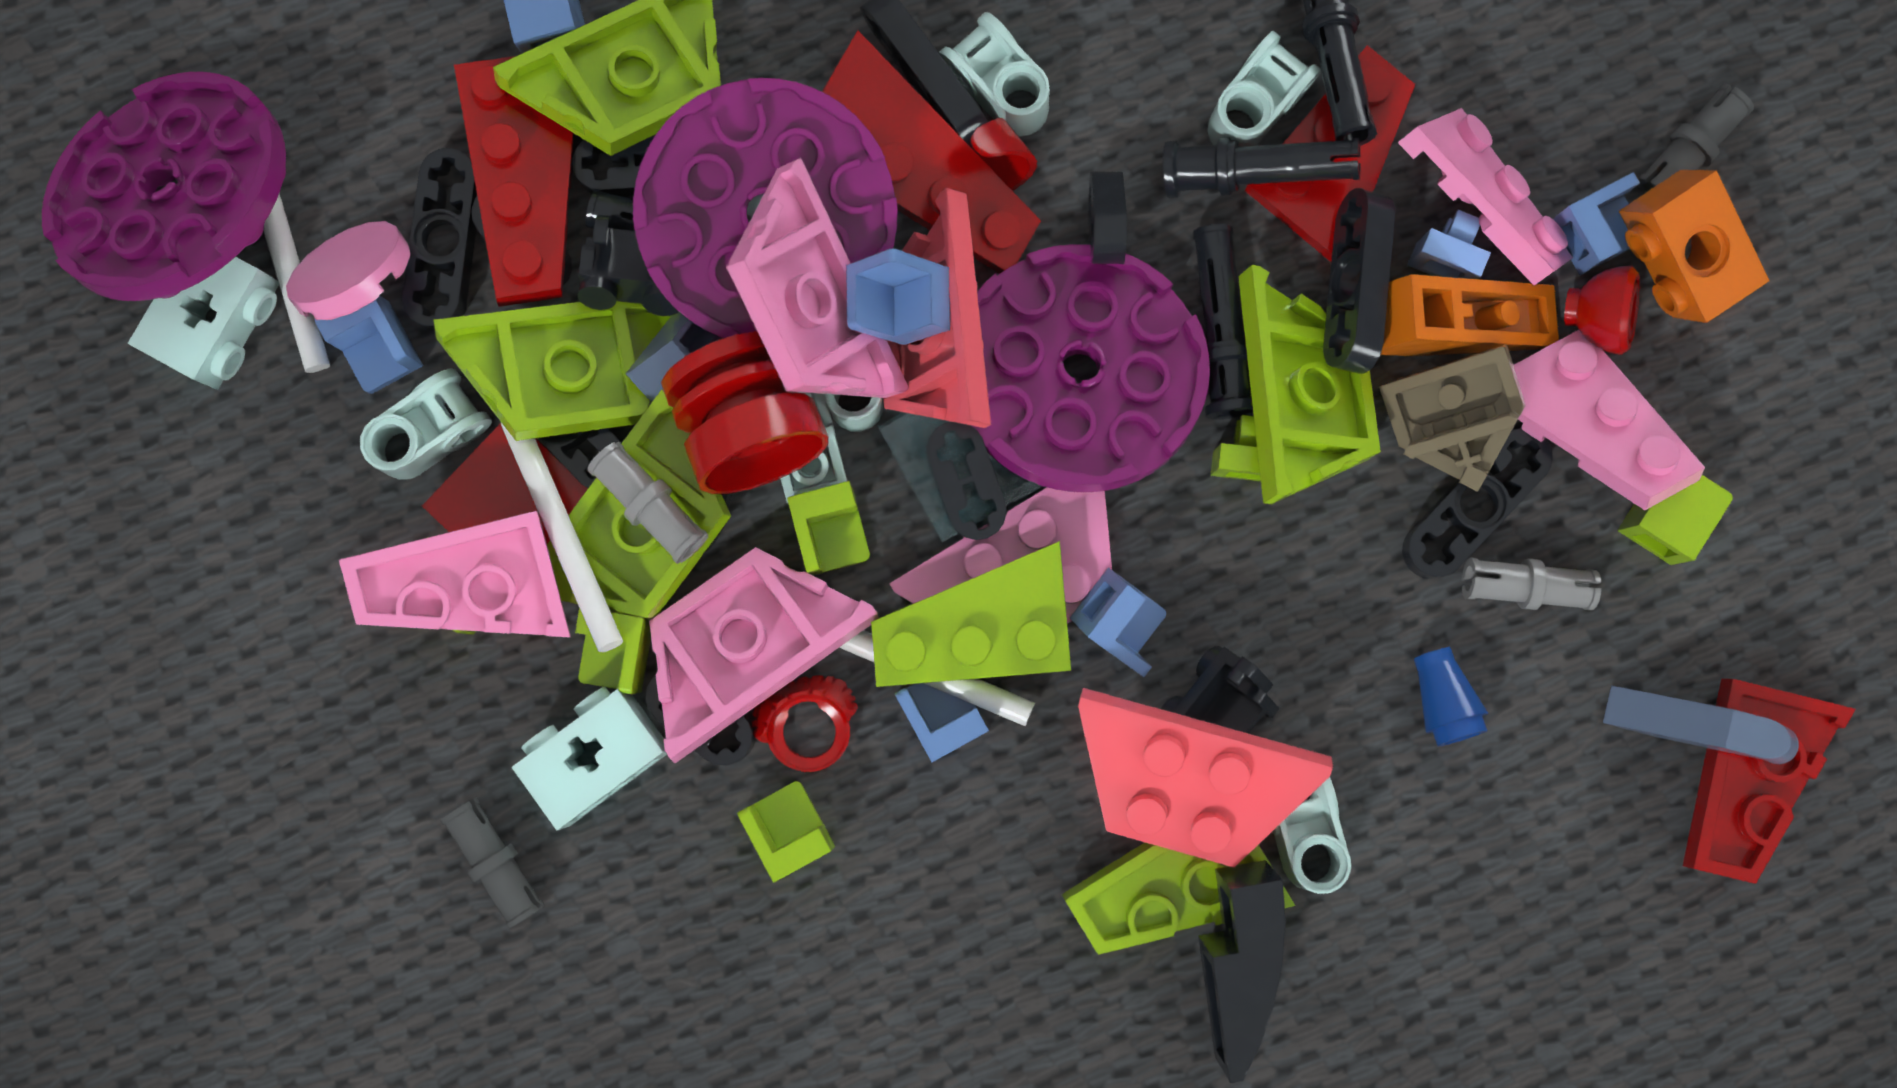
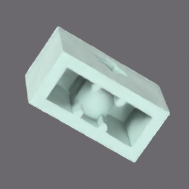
(208, 352)
(571, 790)

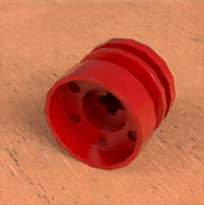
(741, 416)

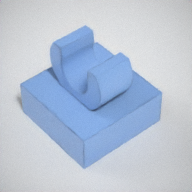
(1451, 251)

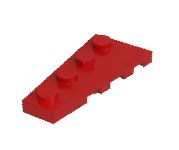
(929, 156)
(520, 183)

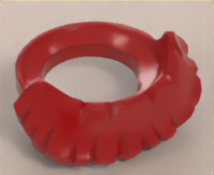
(830, 695)

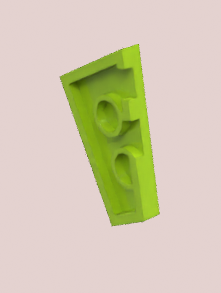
(981, 628)
(1149, 897)

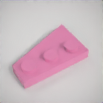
(1478, 177)
(1604, 421)
(466, 579)

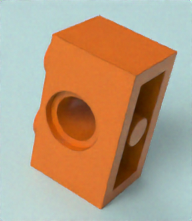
(1722, 258)

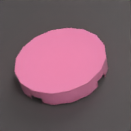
(347, 270)

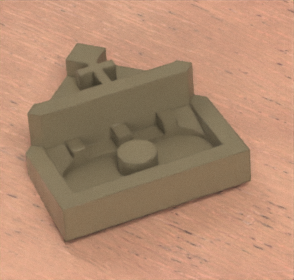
(1457, 413)

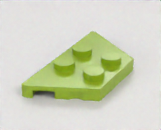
(620, 72)
(554, 364)
(1305, 413)
(625, 558)

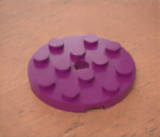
(724, 154)
(153, 244)
(1146, 357)

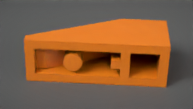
(1467, 316)

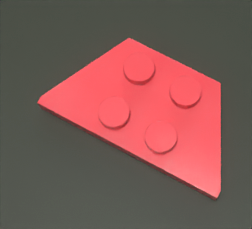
(949, 368)
(1192, 780)

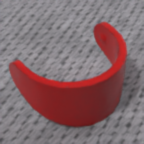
(1004, 152)

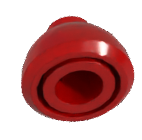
(1606, 308)

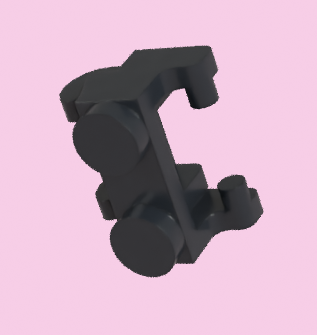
(615, 271)
(1227, 692)

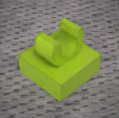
(1240, 458)

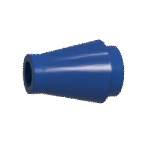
(1448, 699)

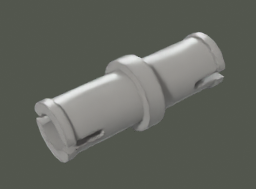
(647, 502)
(1531, 584)

